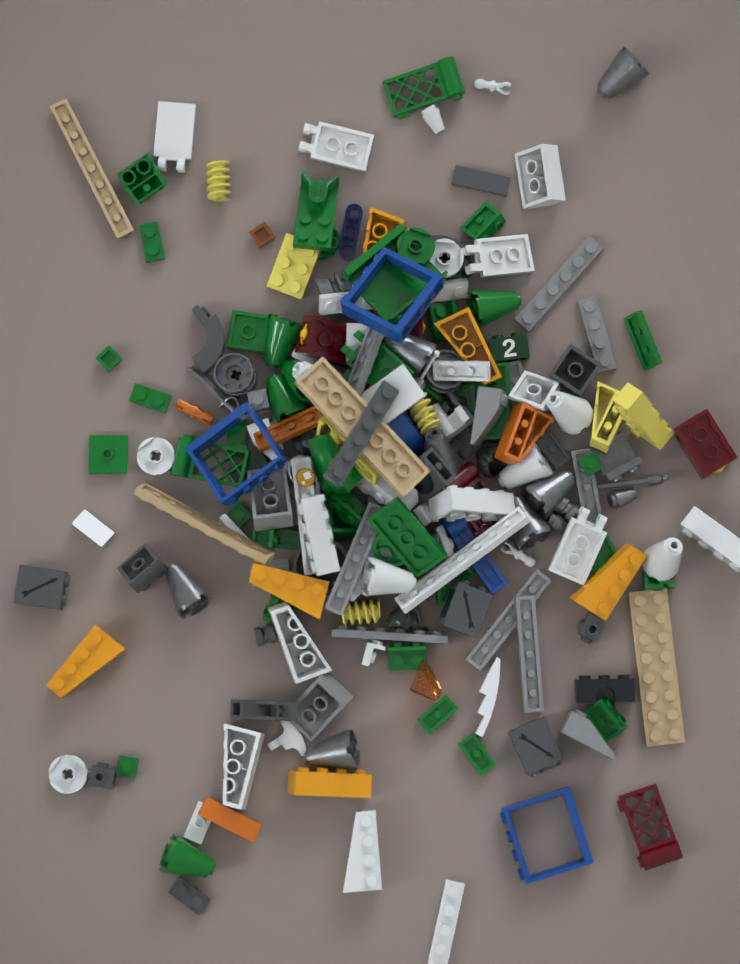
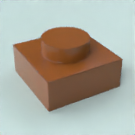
(262, 235)

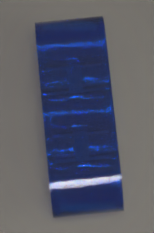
(350, 223)

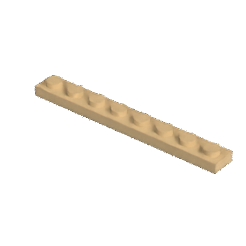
(92, 169)
(204, 523)

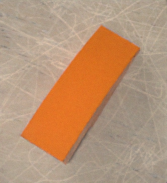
(230, 819)

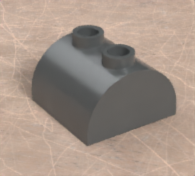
(575, 370)
(142, 568)

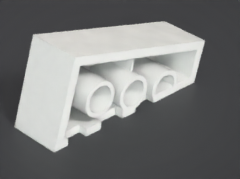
(385, 493)
(470, 504)
(319, 535)
(713, 537)
(298, 648)
(240, 761)
(363, 864)

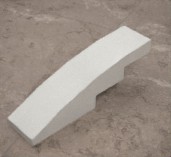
(489, 689)

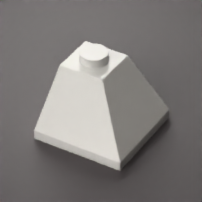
(533, 390)

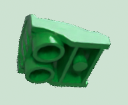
(142, 179)

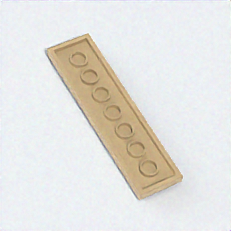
(343, 408)
(656, 667)

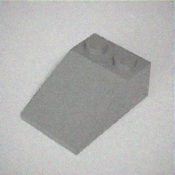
(488, 410)
(271, 502)
(320, 705)
(584, 732)

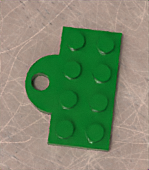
(470, 391)
(404, 539)

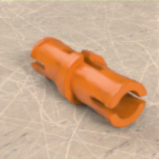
(194, 411)

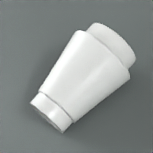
(433, 118)

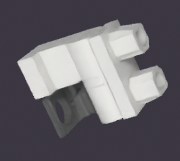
(457, 421)

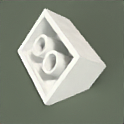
(540, 176)

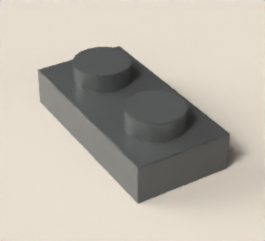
(189, 895)

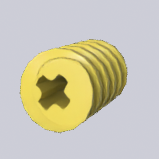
(217, 180)
(423, 416)
(362, 612)

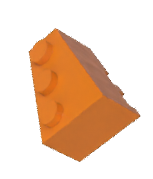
(521, 432)

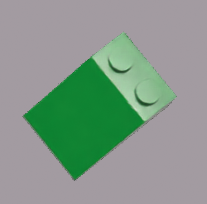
(322, 452)

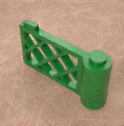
(448, 80)
(185, 467)

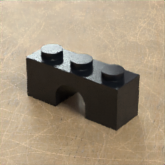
(622, 688)

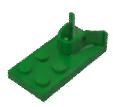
(316, 213)

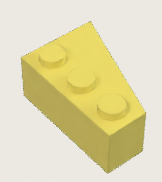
(605, 418)

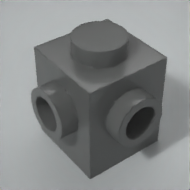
(591, 628)
(101, 776)

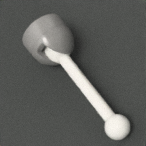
(419, 380)

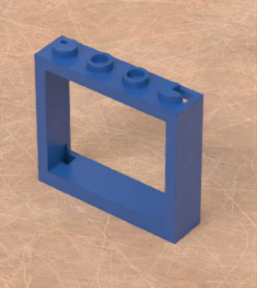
(414, 313)
(218, 431)
(577, 826)

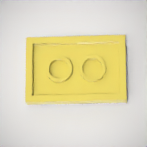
(293, 269)

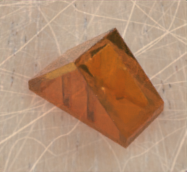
(426, 682)

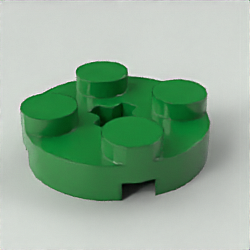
(424, 241)

